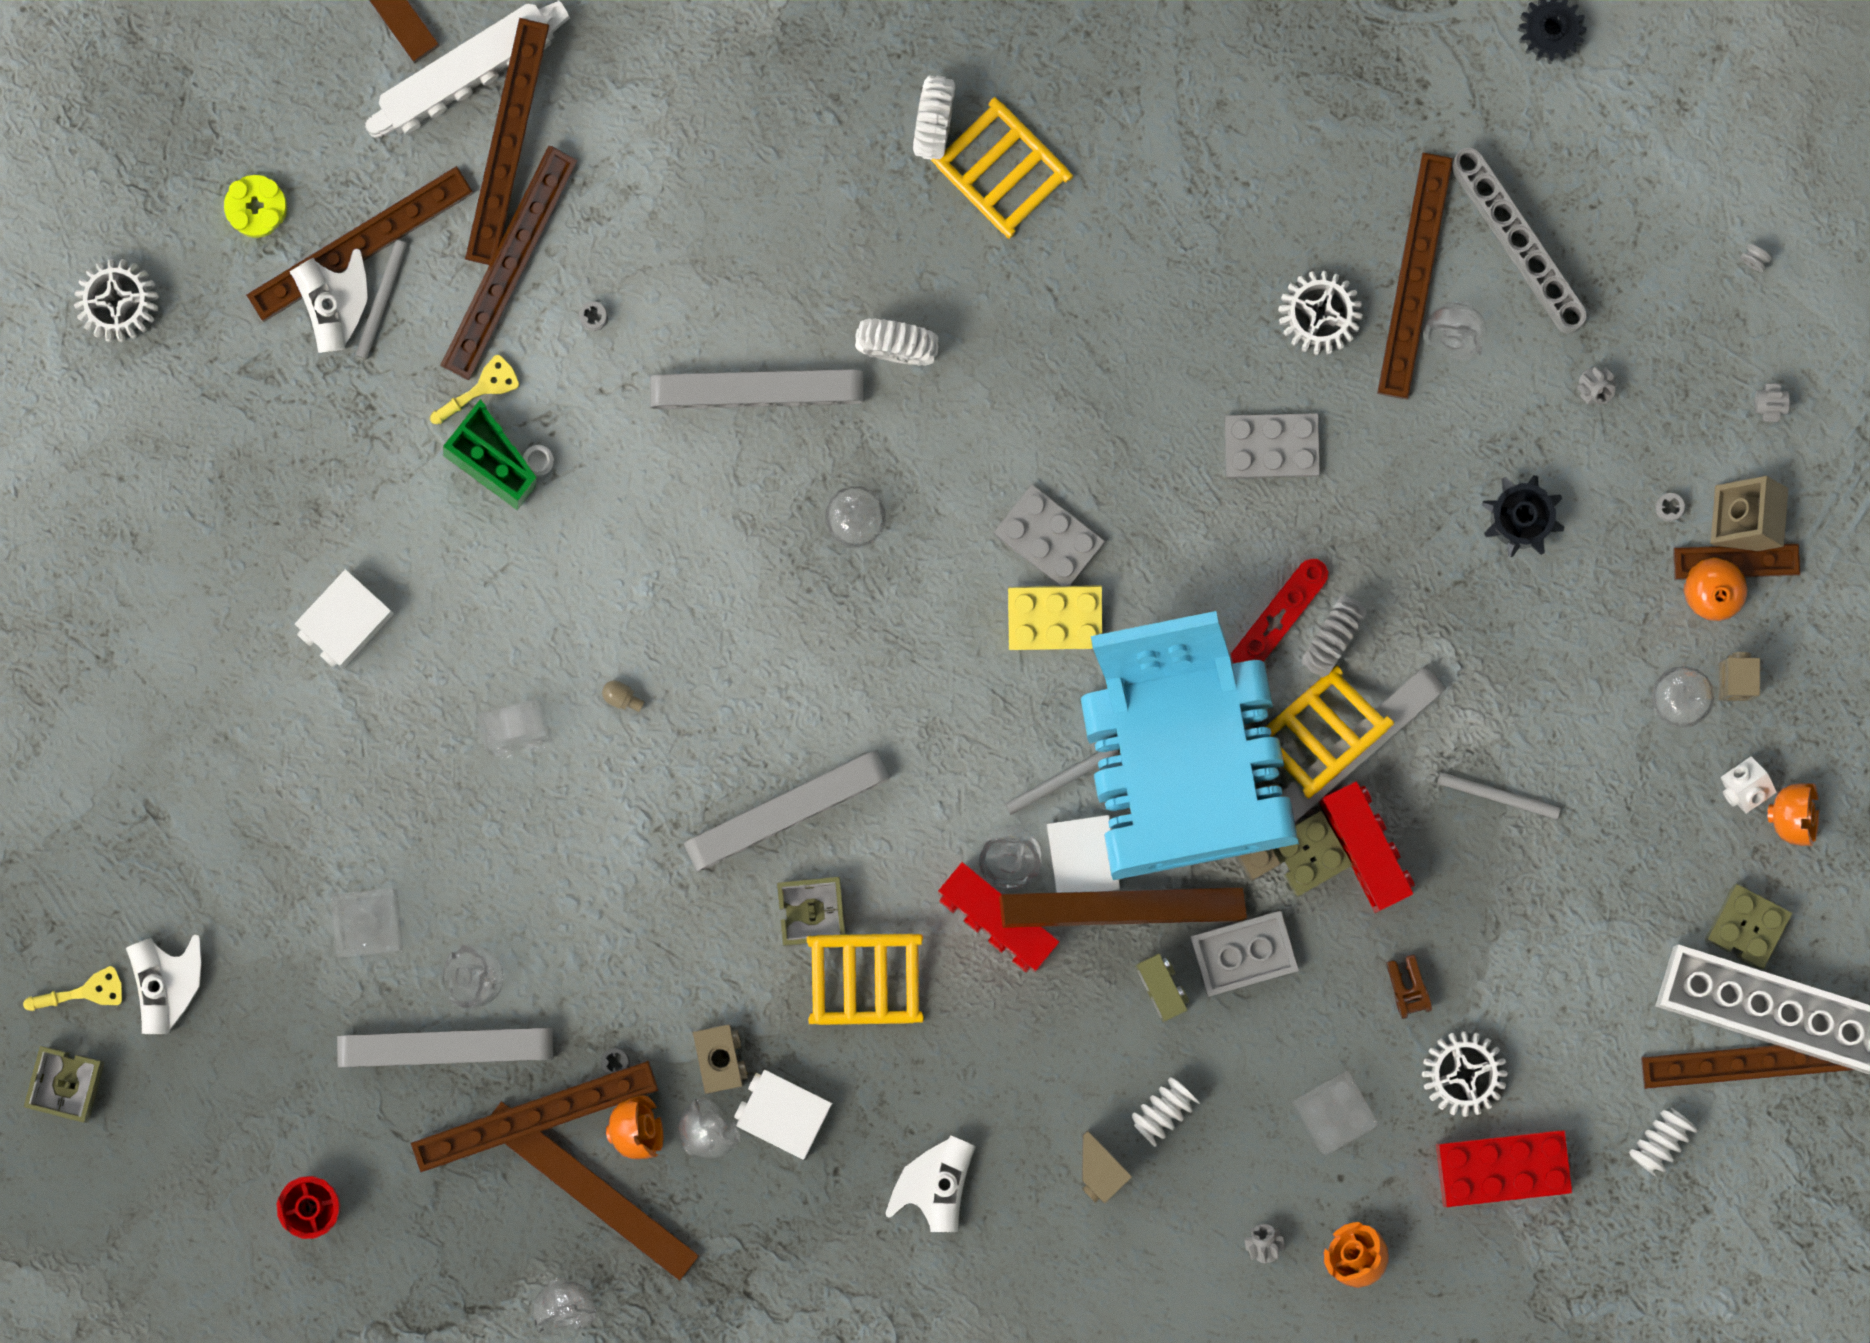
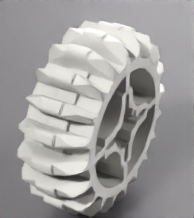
(934, 117)
(112, 274)
(1333, 317)
(896, 342)
(1490, 1065)

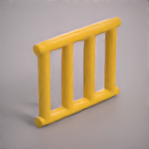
(1038, 153)
(1356, 744)
(881, 1014)

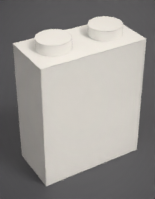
(343, 620)
(1081, 855)
(782, 1113)

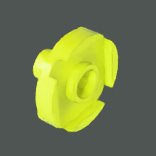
(268, 217)

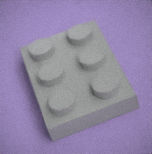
(1271, 446)
(1048, 537)
(1244, 953)

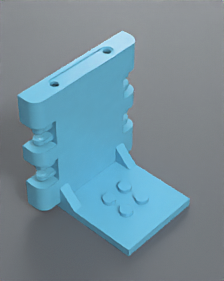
(1184, 748)

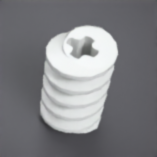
(1163, 1111)
(1662, 1141)

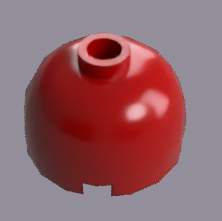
(294, 1203)

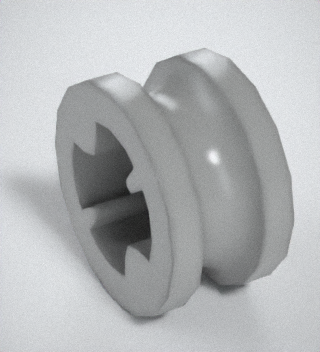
(1755, 257)
(585, 321)
(1671, 516)

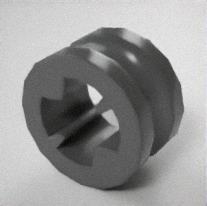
(605, 1062)

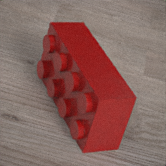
(1366, 846)
(981, 906)
(1503, 1168)

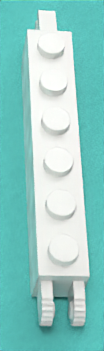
(457, 73)

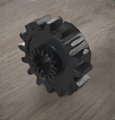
(1549, 45)

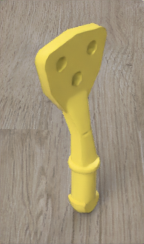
(483, 386)
(87, 991)

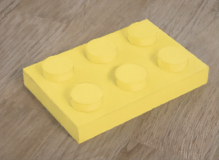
(1054, 617)

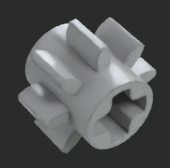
(1597, 386)
(1771, 402)
(1264, 1243)

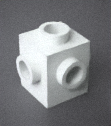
(1747, 785)

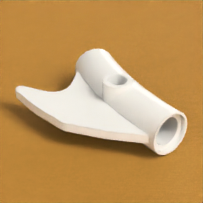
(344, 293)
(177, 978)
(921, 1184)

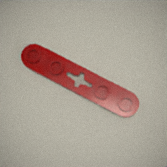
(1292, 598)

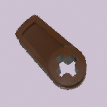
(1405, 995)

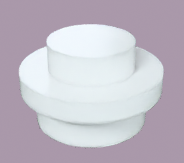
(539, 459)

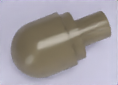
(621, 696)

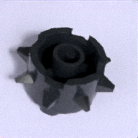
(1539, 509)

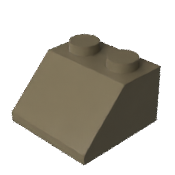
(1750, 514)
(1100, 1170)

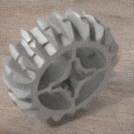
(1334, 636)

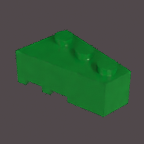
(489, 457)

